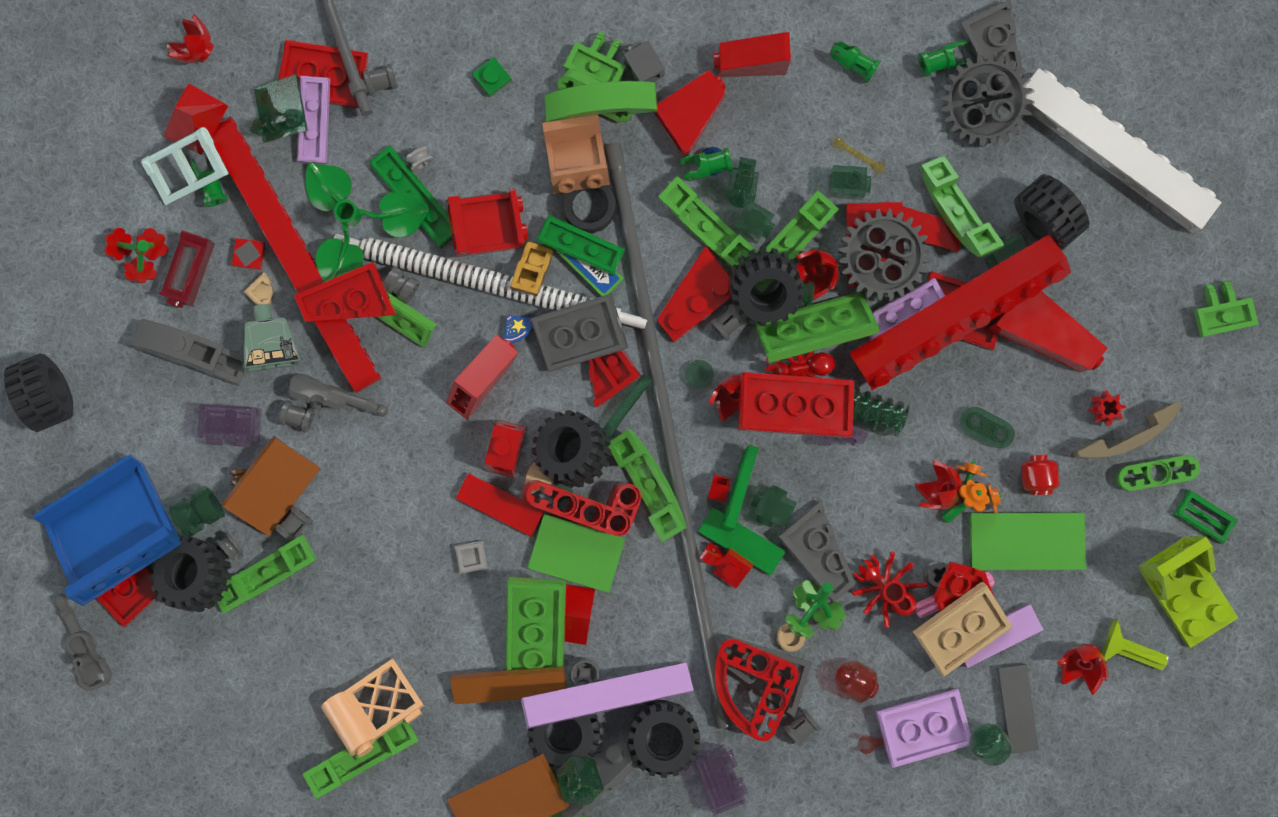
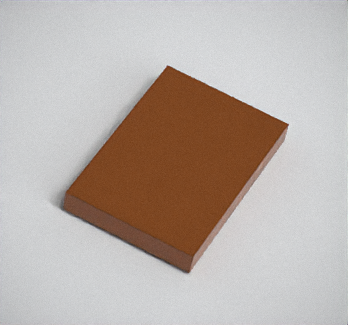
(271, 486)

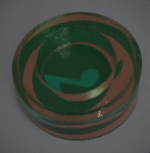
(699, 374)

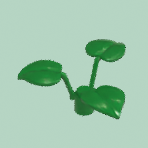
(327, 189)

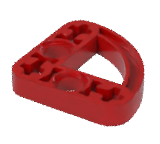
(769, 673)

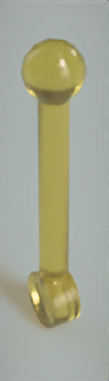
(878, 166)

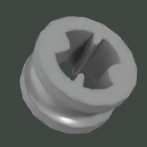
(419, 158)

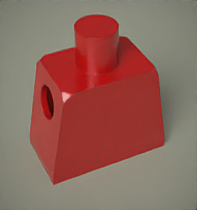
(505, 448)

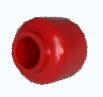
(1040, 475)

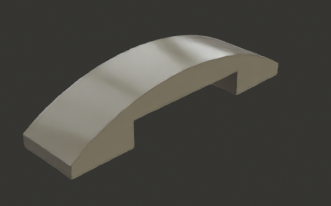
(1158, 422)

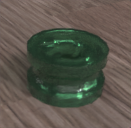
(808, 293)

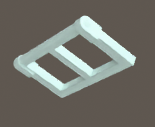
(207, 144)

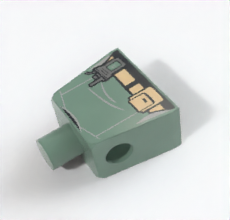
(267, 342)

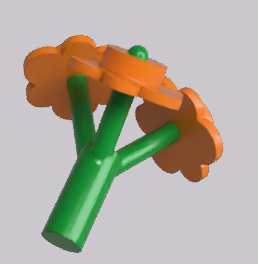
(973, 494)

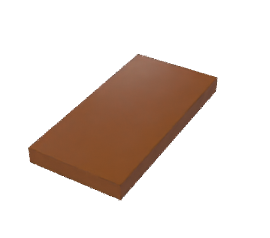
(517, 792)

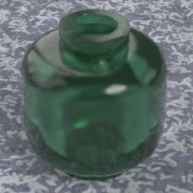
(990, 744)

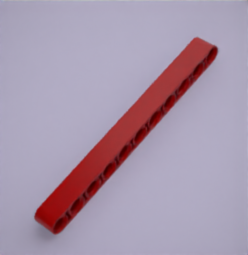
(290, 249)

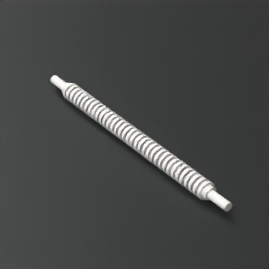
(420, 263)

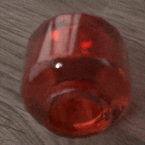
(856, 681)

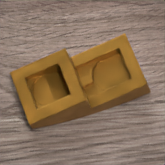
(532, 268)

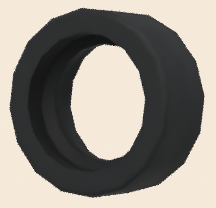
(595, 226)

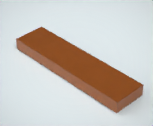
(506, 684)

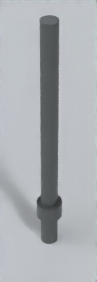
(357, 85)

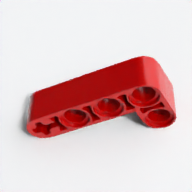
(579, 503)

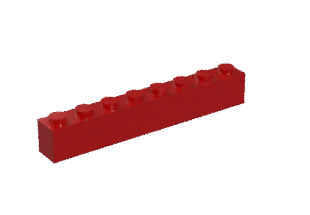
(961, 312)

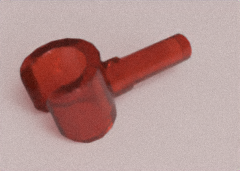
(875, 743)

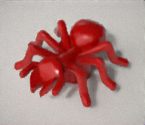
(806, 366)
(891, 592)

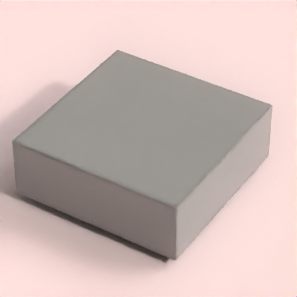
(471, 557)

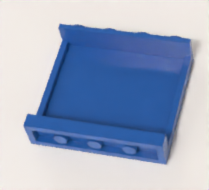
(108, 529)

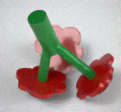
(149, 244)

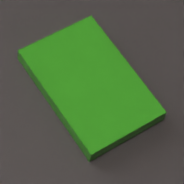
(576, 553)

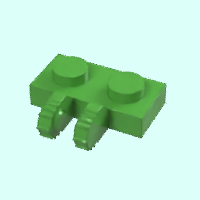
(595, 64)
(1227, 316)

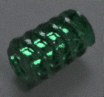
(879, 413)

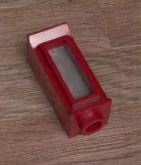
(187, 269)

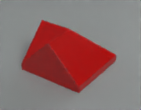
(193, 112)

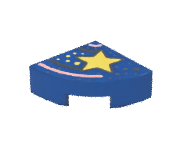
(517, 328)

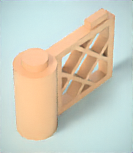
(352, 721)

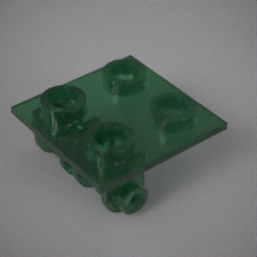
(279, 109)

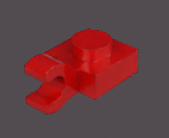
(729, 566)

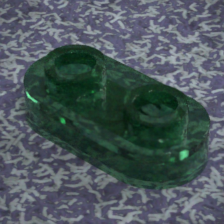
(987, 427)

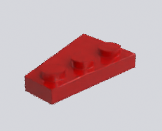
(697, 296)
(347, 297)

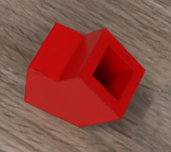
(719, 488)

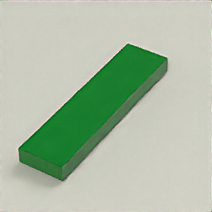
(402, 179)

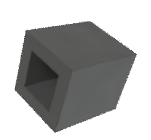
(643, 62)

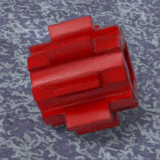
(1098, 408)

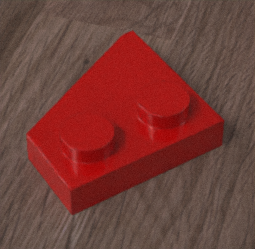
(611, 375)

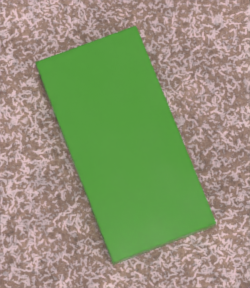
(818, 327)
(1027, 541)
(535, 623)

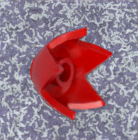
(196, 45)
(819, 268)
(727, 397)
(943, 492)
(1084, 662)

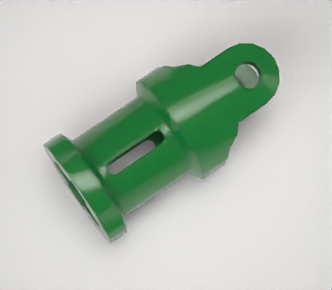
(852, 58)
(940, 59)
(707, 164)
(212, 192)

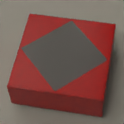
(248, 254)

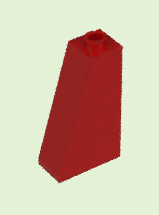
(1051, 332)

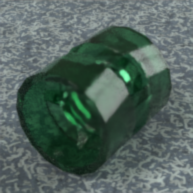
(194, 513)

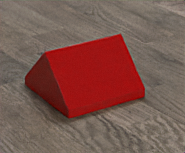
(578, 613)

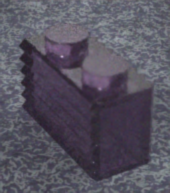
(230, 424)
(719, 780)

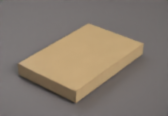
(962, 629)

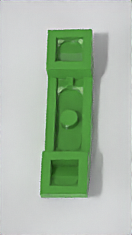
(601, 99)
(955, 209)
(704, 223)
(801, 230)
(654, 488)
(267, 573)
(343, 766)

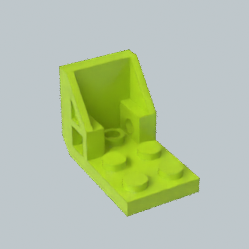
(1187, 590)

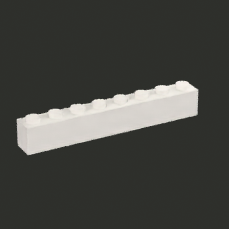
(1120, 152)

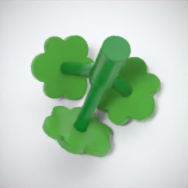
(809, 598)

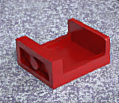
(486, 223)

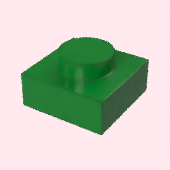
(492, 77)

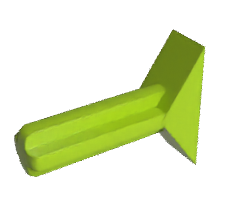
(1118, 645)

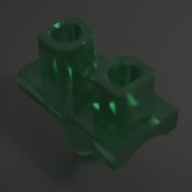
(743, 183)

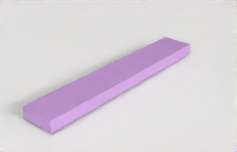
(606, 695)

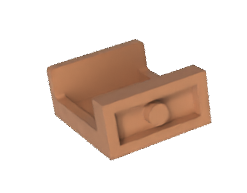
(575, 154)

